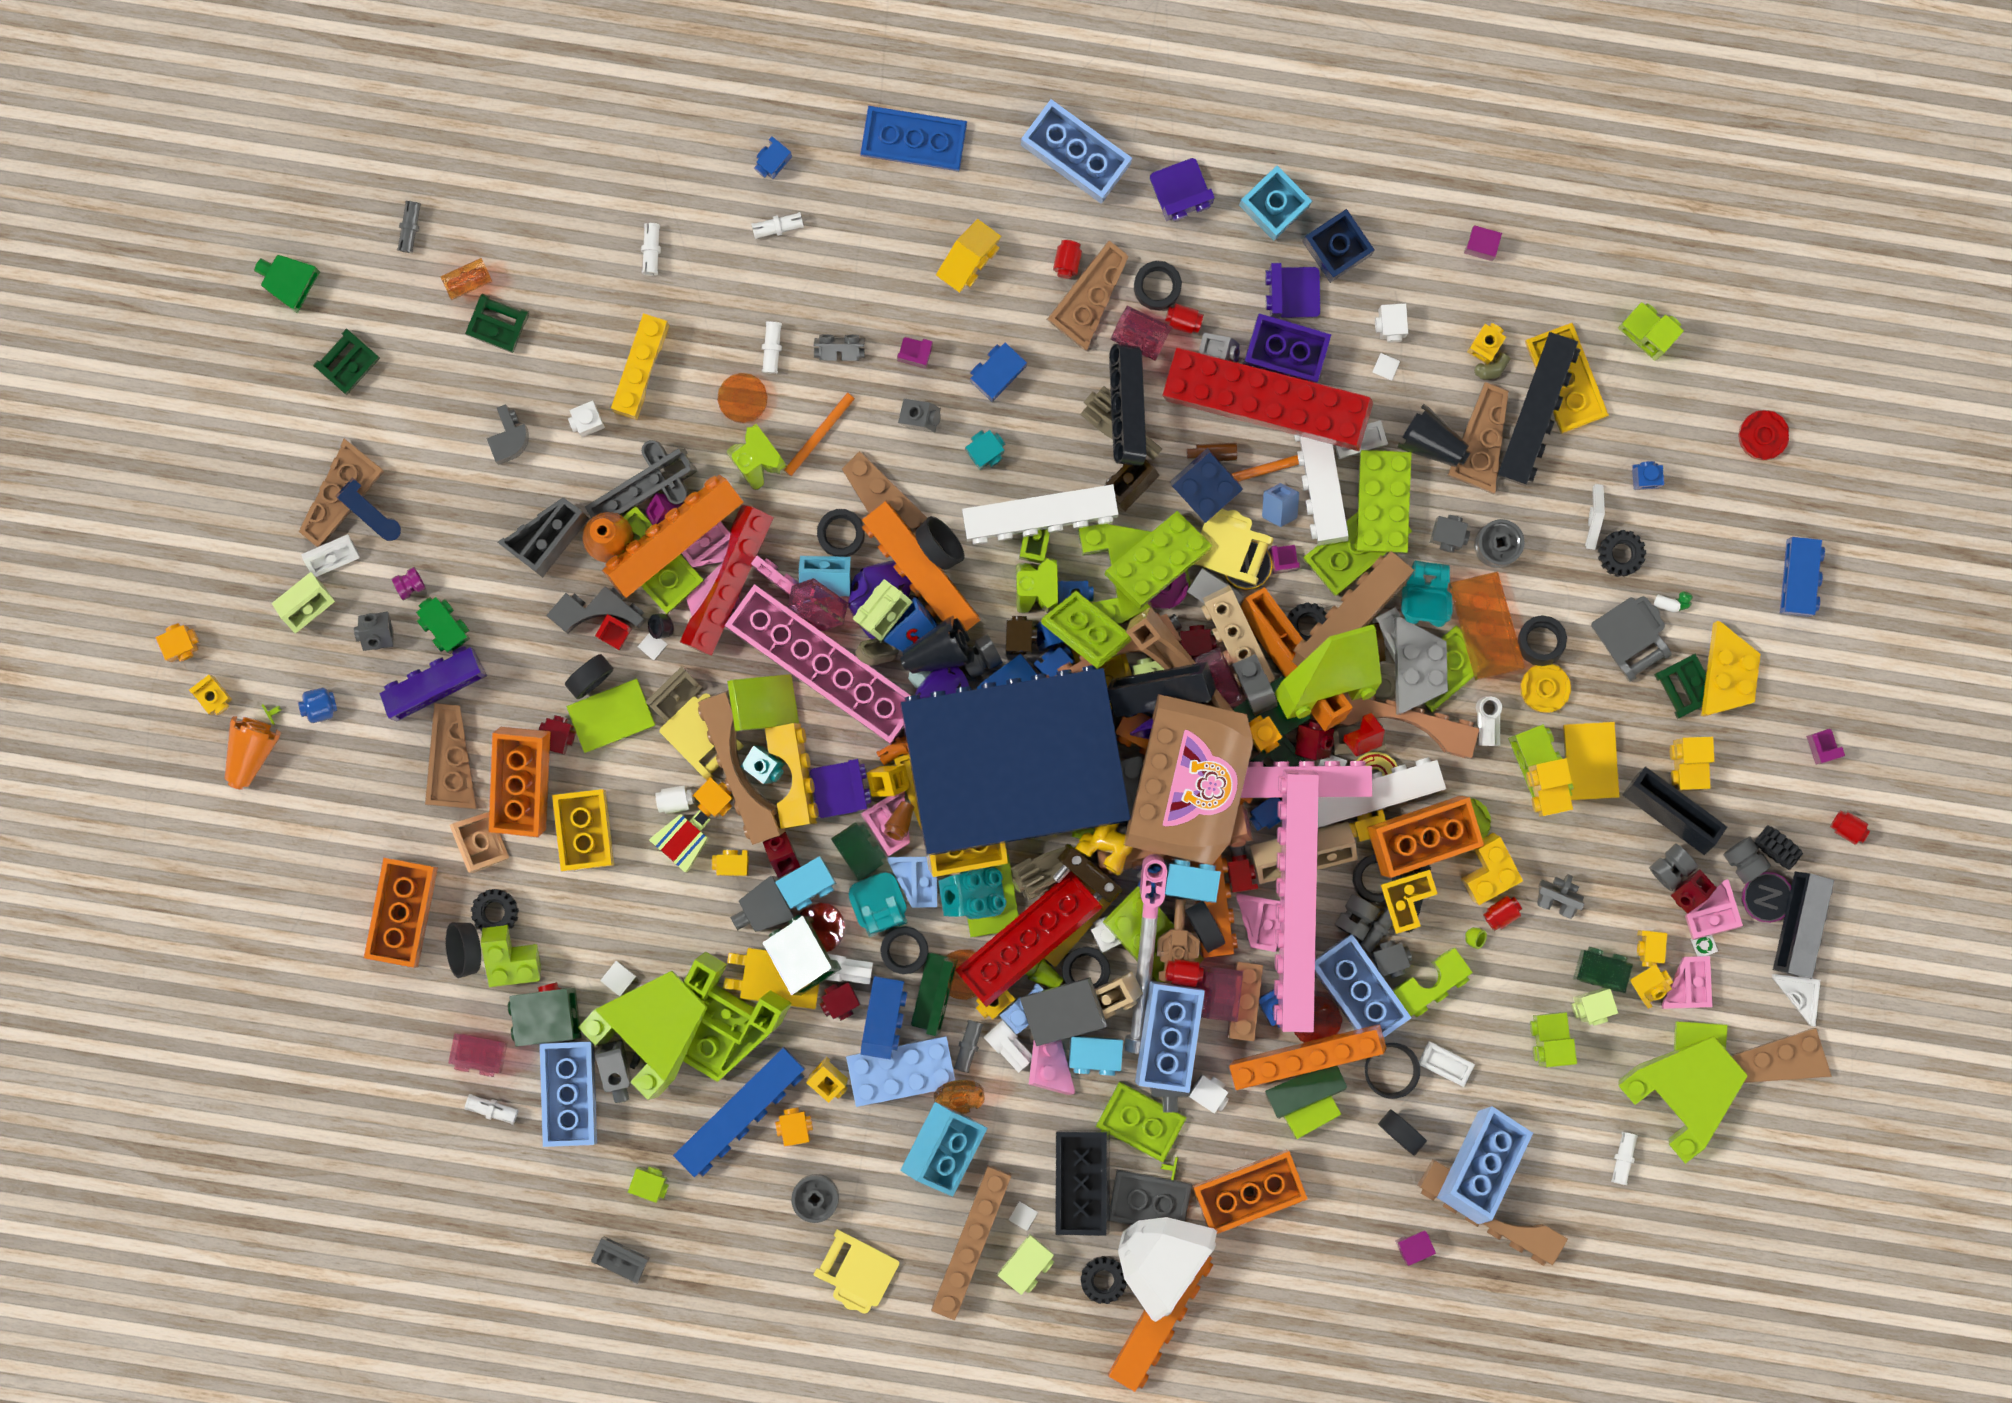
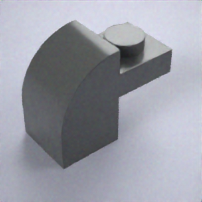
(512, 441)
(1255, 685)

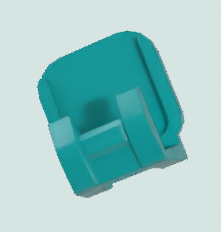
(1427, 599)
(973, 894)
(878, 903)

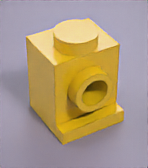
(1481, 349)
(221, 699)
(888, 780)
(1359, 828)
(731, 863)
(1652, 947)
(1652, 984)
(1004, 1000)
(826, 1089)

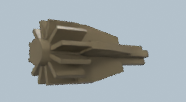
(1099, 415)
(1036, 875)

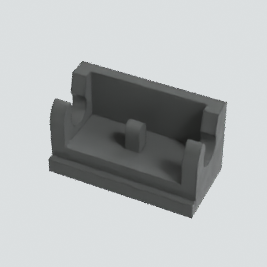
(620, 1259)

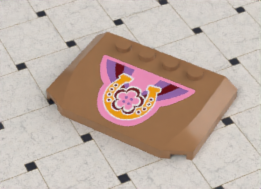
(1190, 780)

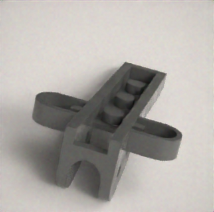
(647, 482)

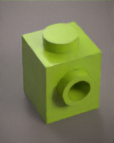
(649, 1184)

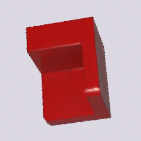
(613, 632)
(1367, 737)

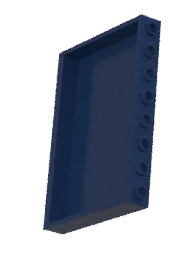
(1014, 760)

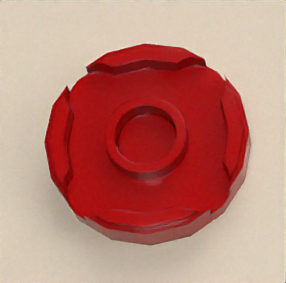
(1764, 435)

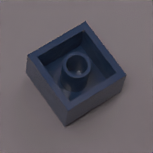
(1338, 245)
(1206, 485)

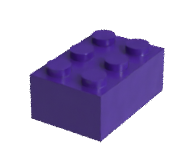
(1287, 348)

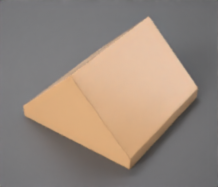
(477, 844)

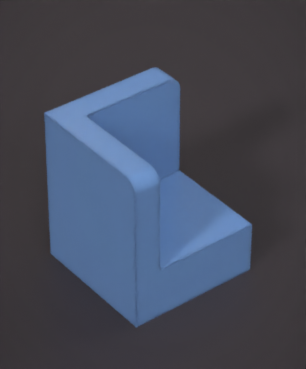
(1280, 505)

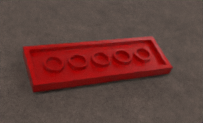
(1028, 939)

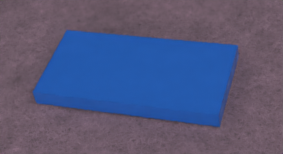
(913, 138)

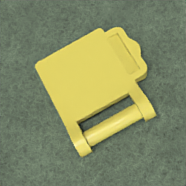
(1230, 542)
(690, 738)
(862, 1274)

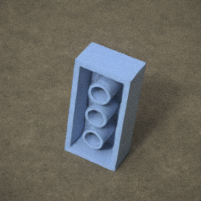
(1076, 151)
(1359, 987)
(1169, 1036)
(911, 1071)
(568, 1094)
(1485, 1165)

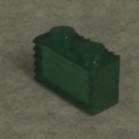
(858, 851)
(1603, 970)

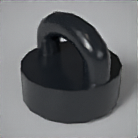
(660, 626)

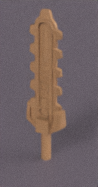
(1177, 941)

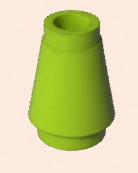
(1045, 975)

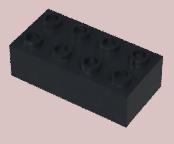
(1082, 1183)

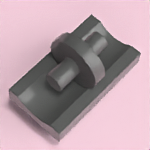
(1565, 893)

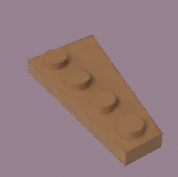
(1084, 303)
(1484, 440)
(875, 489)
(327, 510)
(448, 769)
(1785, 1059)

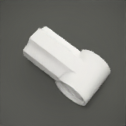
(1488, 724)
(852, 970)
(1007, 1044)

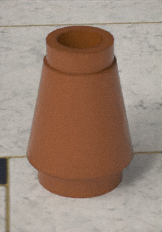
(899, 822)

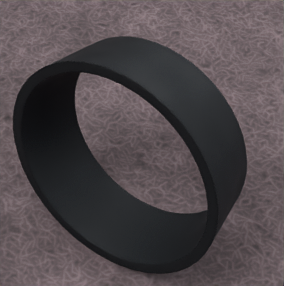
(935, 529)
(463, 949)
(1415, 1078)

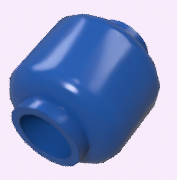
(317, 705)

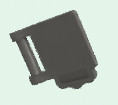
(1630, 630)

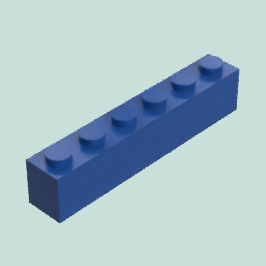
(739, 1112)

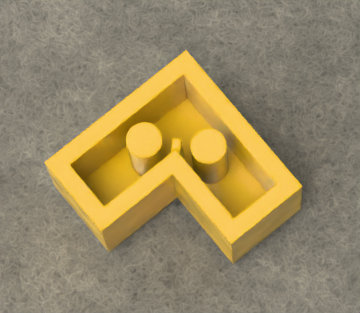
(968, 255)
(1692, 762)
(1550, 787)
(1496, 874)
(1401, 895)

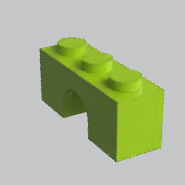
(1451, 972)

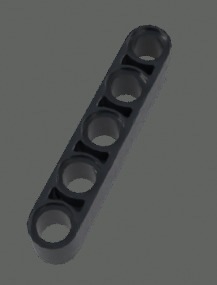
(1127, 404)

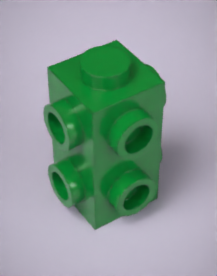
(437, 617)

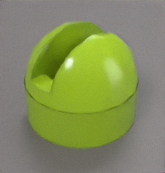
(1475, 937)

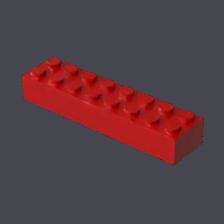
(1268, 399)

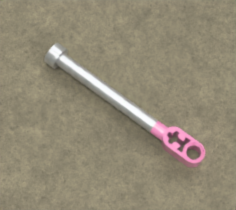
(1147, 944)

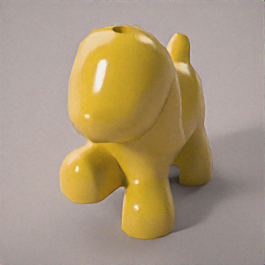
(1107, 840)

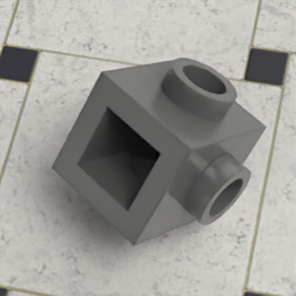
(374, 631)

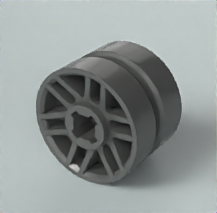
(1486, 543)
(805, 1207)

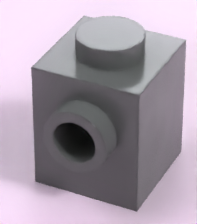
(919, 415)
(1450, 533)
(1392, 958)

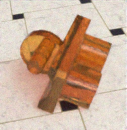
(466, 279)

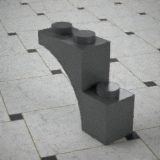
(570, 611)

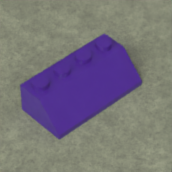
(432, 684)

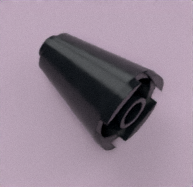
(1434, 439)
(939, 648)

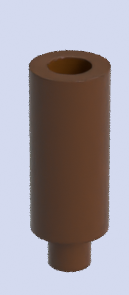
(1221, 451)

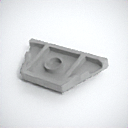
(1418, 665)

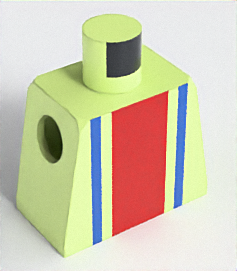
(682, 839)

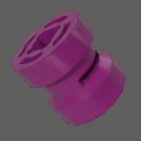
(408, 583)

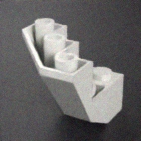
(1162, 1260)

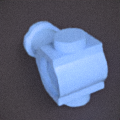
(1014, 1013)

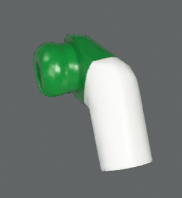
(1674, 605)

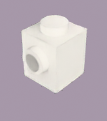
(1392, 322)
(586, 419)
(1103, 936)
(1209, 1093)

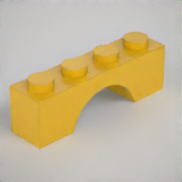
(636, 374)
(798, 806)

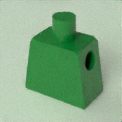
(287, 280)

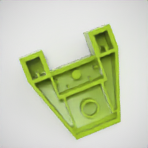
(1117, 542)
(1337, 666)
(656, 1023)
(729, 1024)
(1695, 1084)

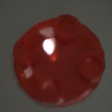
(827, 924)
(1326, 1020)

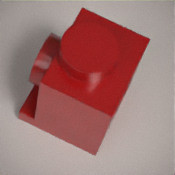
(1241, 874)

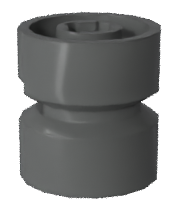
(984, 656)
(1679, 860)
(1747, 860)
(1361, 909)

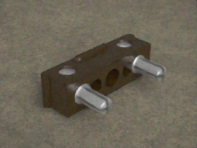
(1088, 872)

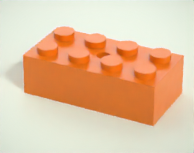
(514, 805)
(1448, 828)
(398, 938)
(1274, 1187)

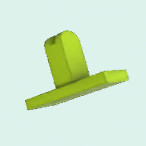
(272, 712)
(1171, 1167)

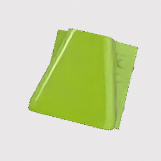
(755, 457)
(1036, 585)

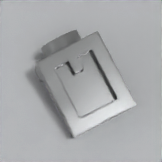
(1220, 347)

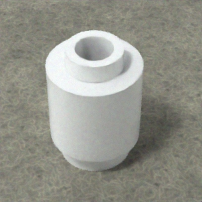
(674, 799)

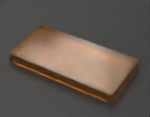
(1486, 626)

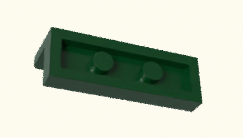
(934, 993)
(1305, 1090)

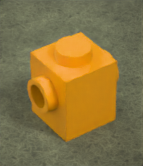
(178, 643)
(1264, 734)
(714, 798)
(794, 1127)

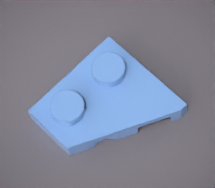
(915, 880)

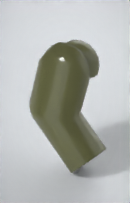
(1494, 370)

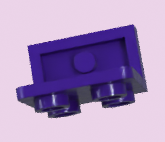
(1181, 190)
(1293, 291)
(840, 788)

